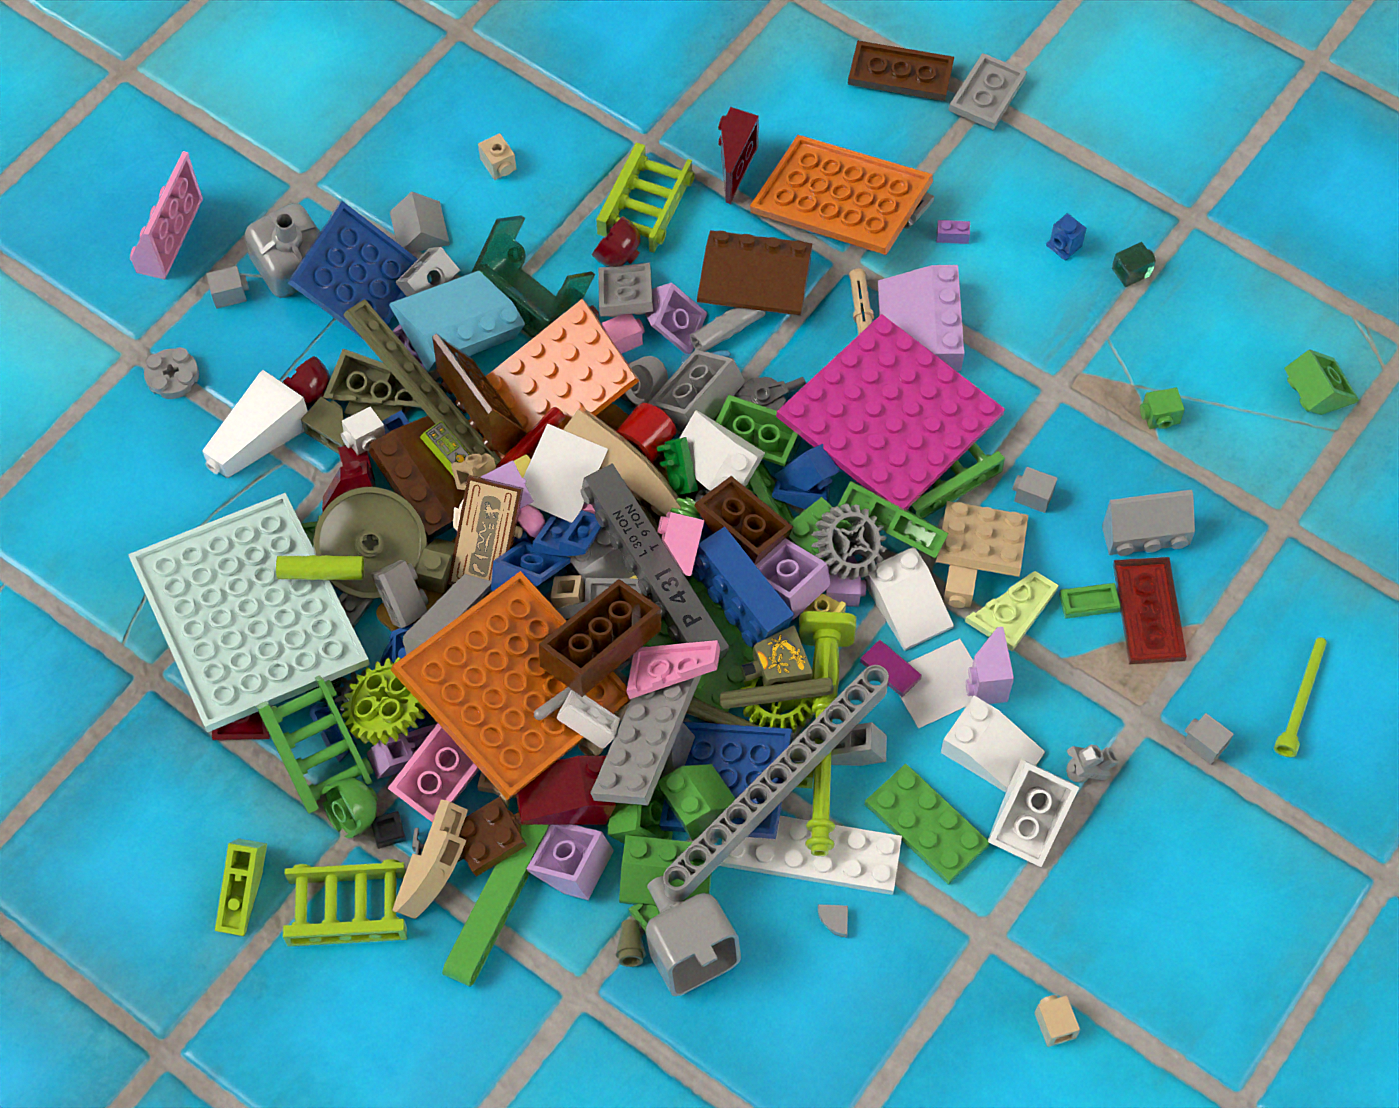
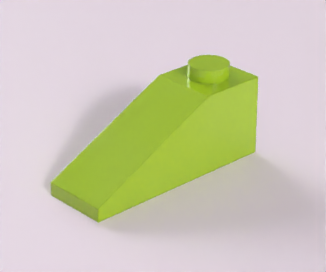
(240, 885)

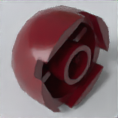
(618, 245)
(309, 380)

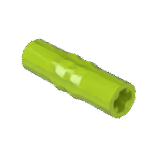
(320, 567)

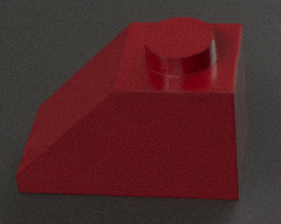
(349, 477)

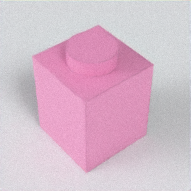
(625, 332)

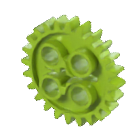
(380, 706)

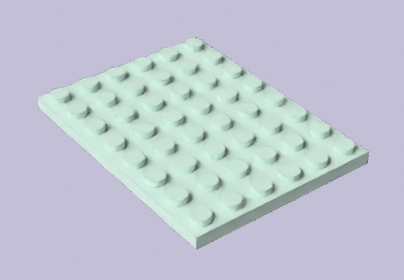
(235, 624)

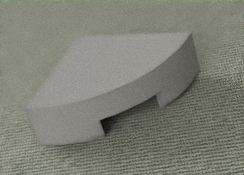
(834, 918)

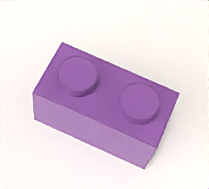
(953, 231)

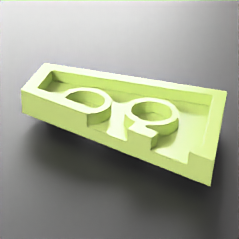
(1015, 609)

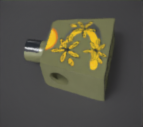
(779, 660)

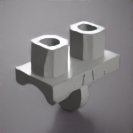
(1090, 763)

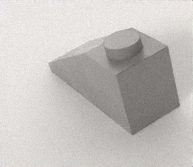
(860, 747)

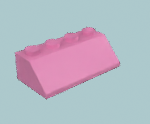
(434, 773)

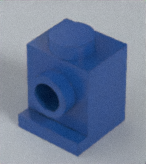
(1066, 236)

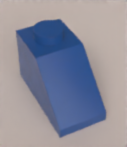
(809, 470)

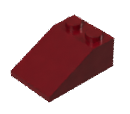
(738, 147)
(564, 795)

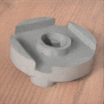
(167, 360)

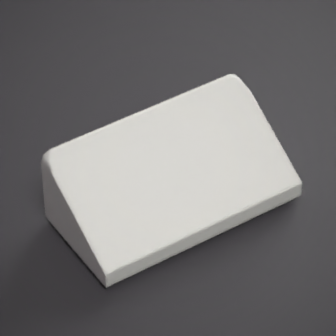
(589, 719)

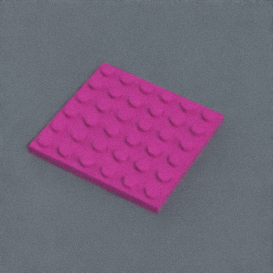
(890, 413)

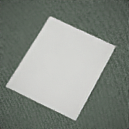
(559, 470)
(941, 685)

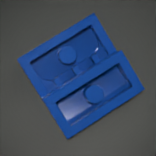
(567, 538)

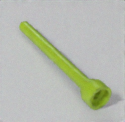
(1287, 743)

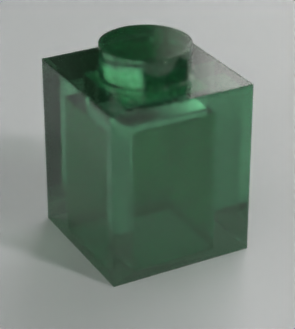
(1133, 264)

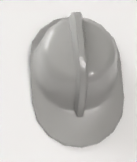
(651, 377)

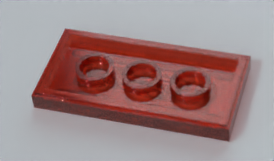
(1149, 610)

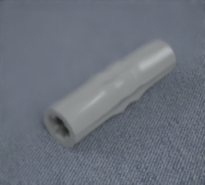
(724, 327)

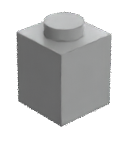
(227, 286)
(1034, 489)
(1207, 738)

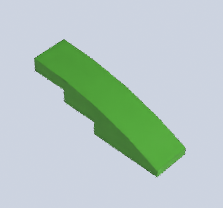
(896, 520)

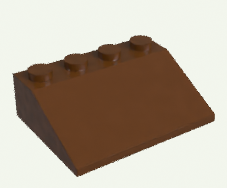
(755, 272)
(477, 397)
(418, 475)

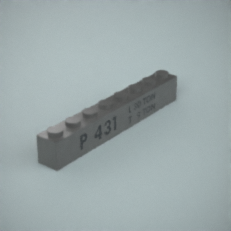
(649, 559)

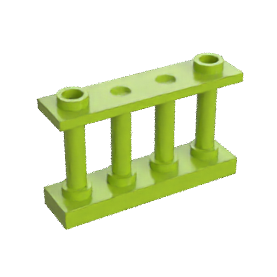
(629, 180)
(360, 928)

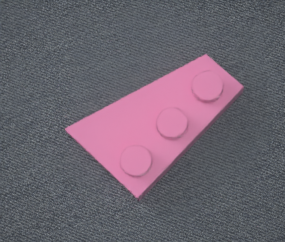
(670, 664)

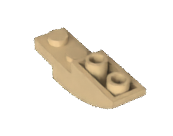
(431, 870)

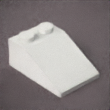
(719, 452)
(908, 598)
(989, 744)
(1032, 812)

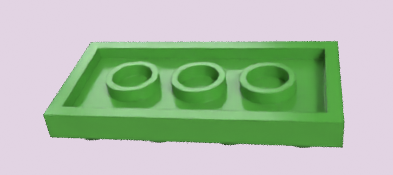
(927, 823)

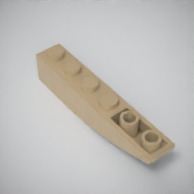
(635, 469)

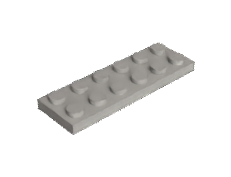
(643, 744)

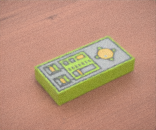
(444, 445)

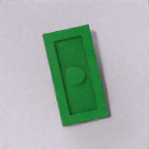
(679, 465)

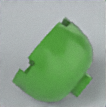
(350, 805)

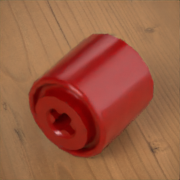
(647, 429)

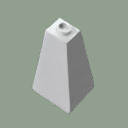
(256, 426)

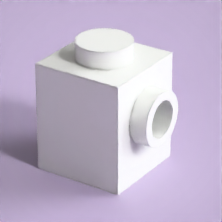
(361, 430)

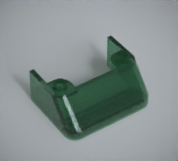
(502, 264)

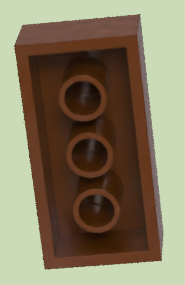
(600, 637)

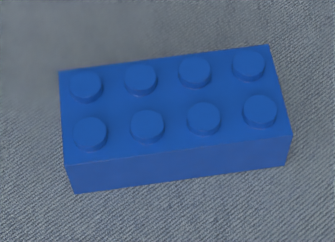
(740, 588)

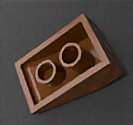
(745, 516)

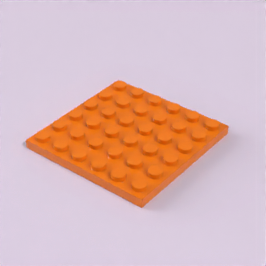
(487, 681)

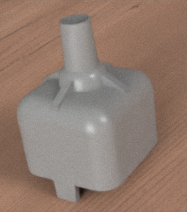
(279, 245)
(690, 940)

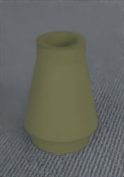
(630, 944)

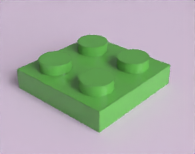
(805, 525)

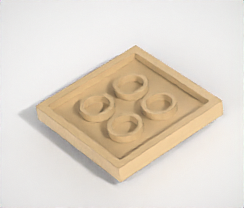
(983, 538)

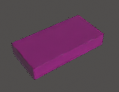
(901, 674)

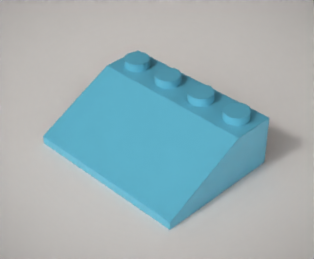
(463, 311)

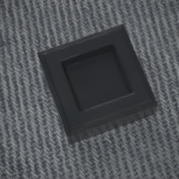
(388, 830)

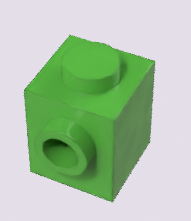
(1162, 408)

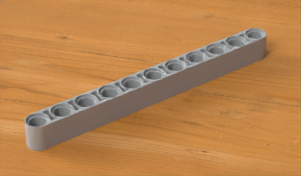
(774, 793)

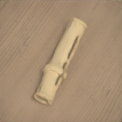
(858, 281)

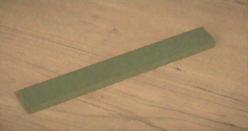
(414, 377)

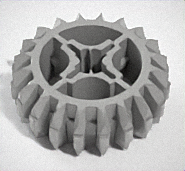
(860, 526)

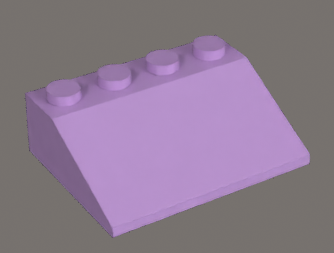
(927, 309)

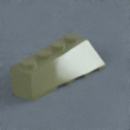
(367, 381)

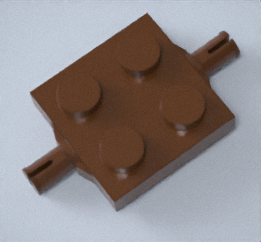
(490, 836)

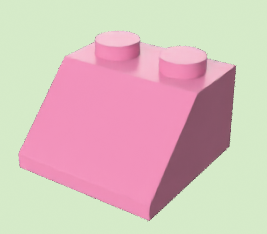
(681, 538)

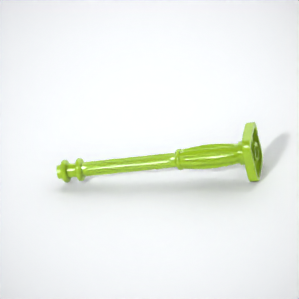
(826, 633)

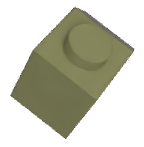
(324, 423)
(435, 566)

